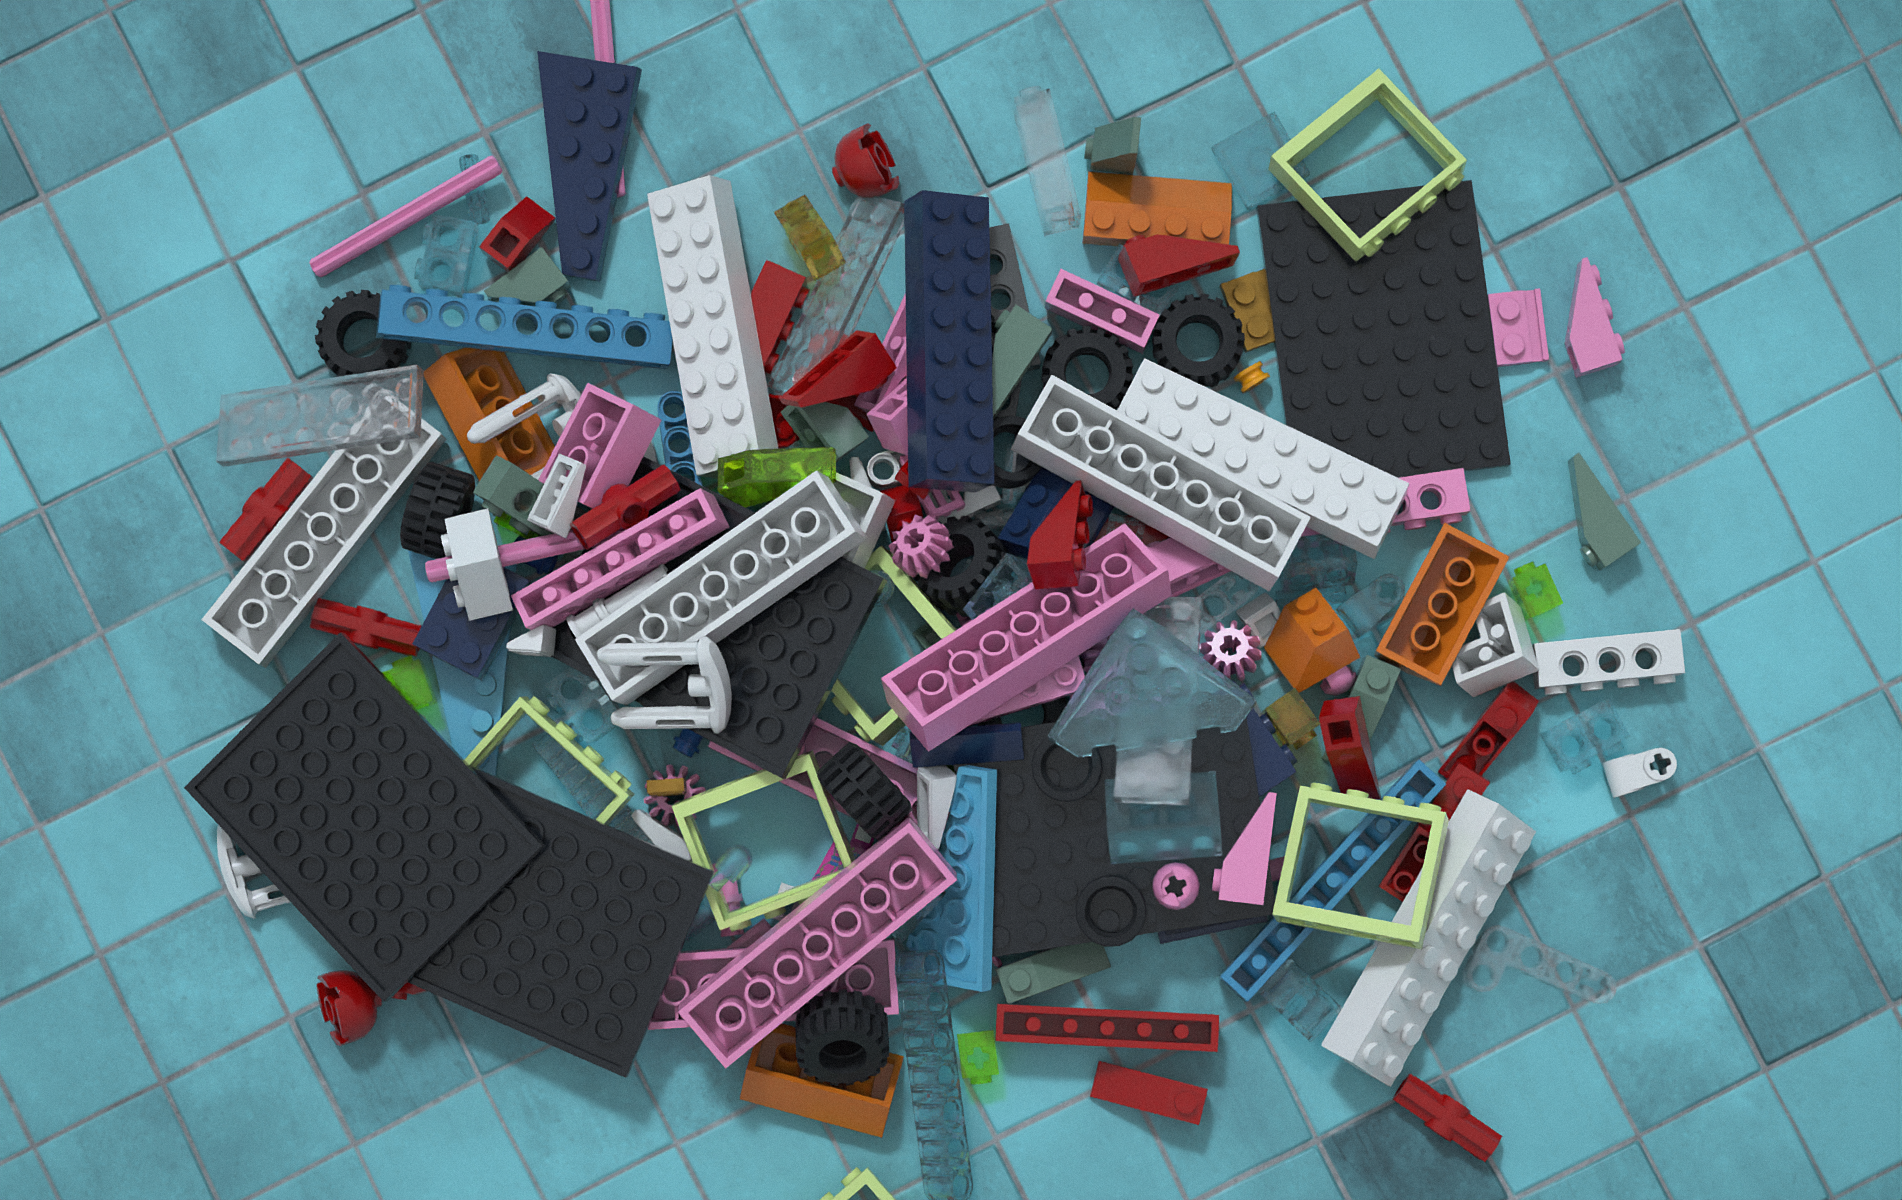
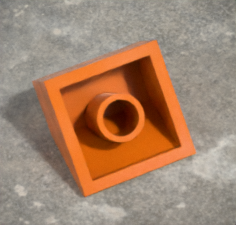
(1309, 641)

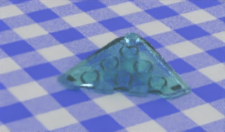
(1147, 689)

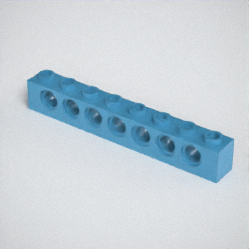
(395, 325)
(1329, 883)

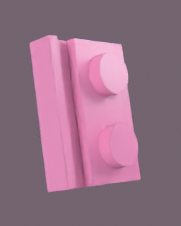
(1518, 327)

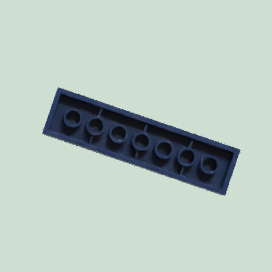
(948, 342)

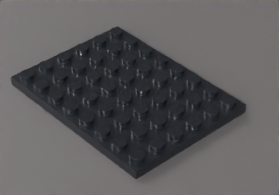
(1389, 348)
(776, 662)
(364, 816)
(1057, 847)
(575, 937)

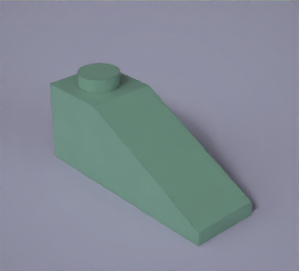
(1114, 146)
(1015, 348)
(1599, 522)
(1374, 686)
(1051, 969)

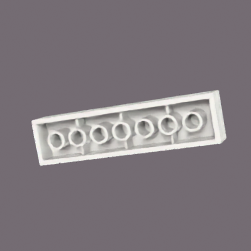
(711, 321)
(1160, 483)
(1338, 492)
(316, 542)
(727, 582)
(1406, 983)

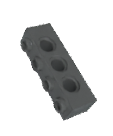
(1009, 279)

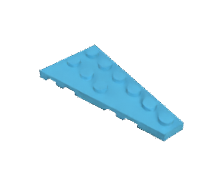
(468, 703)
(963, 918)

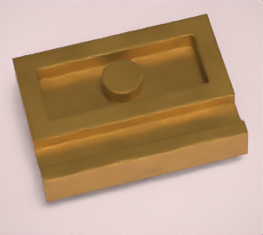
(1250, 301)

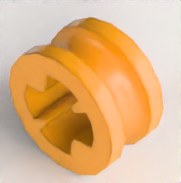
(1251, 377)

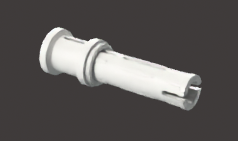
(602, 608)

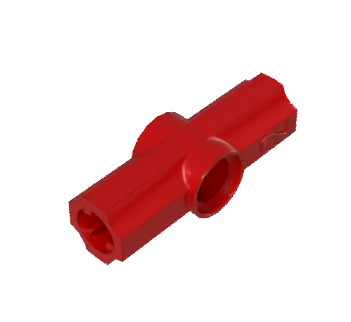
(624, 506)
(265, 509)
(365, 626)
(1447, 1117)

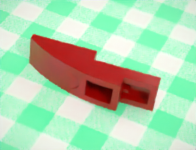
(1411, 856)

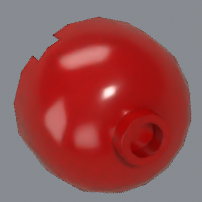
(864, 164)
(348, 1005)

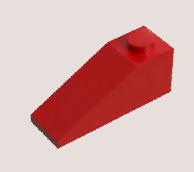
(1169, 260)
(850, 369)
(1148, 1092)

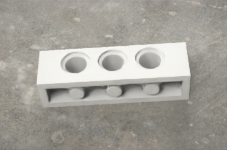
(1662, 645)

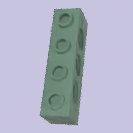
(499, 489)

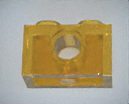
(810, 237)
(1292, 719)

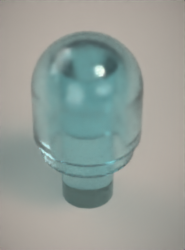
(731, 866)

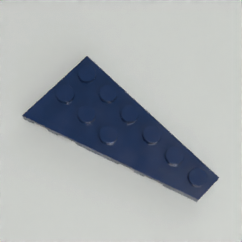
(587, 134)

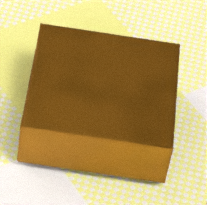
(666, 787)

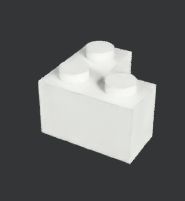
(476, 565)
(1501, 652)

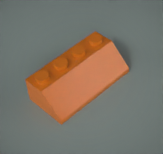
(1146, 205)
(476, 384)
(1441, 605)
(779, 1083)

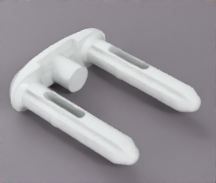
(555, 389)
(712, 682)
(234, 872)

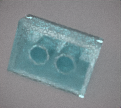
(1165, 830)

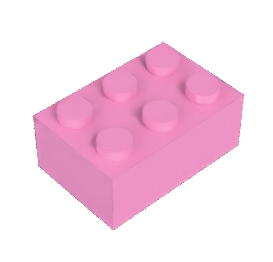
(605, 437)

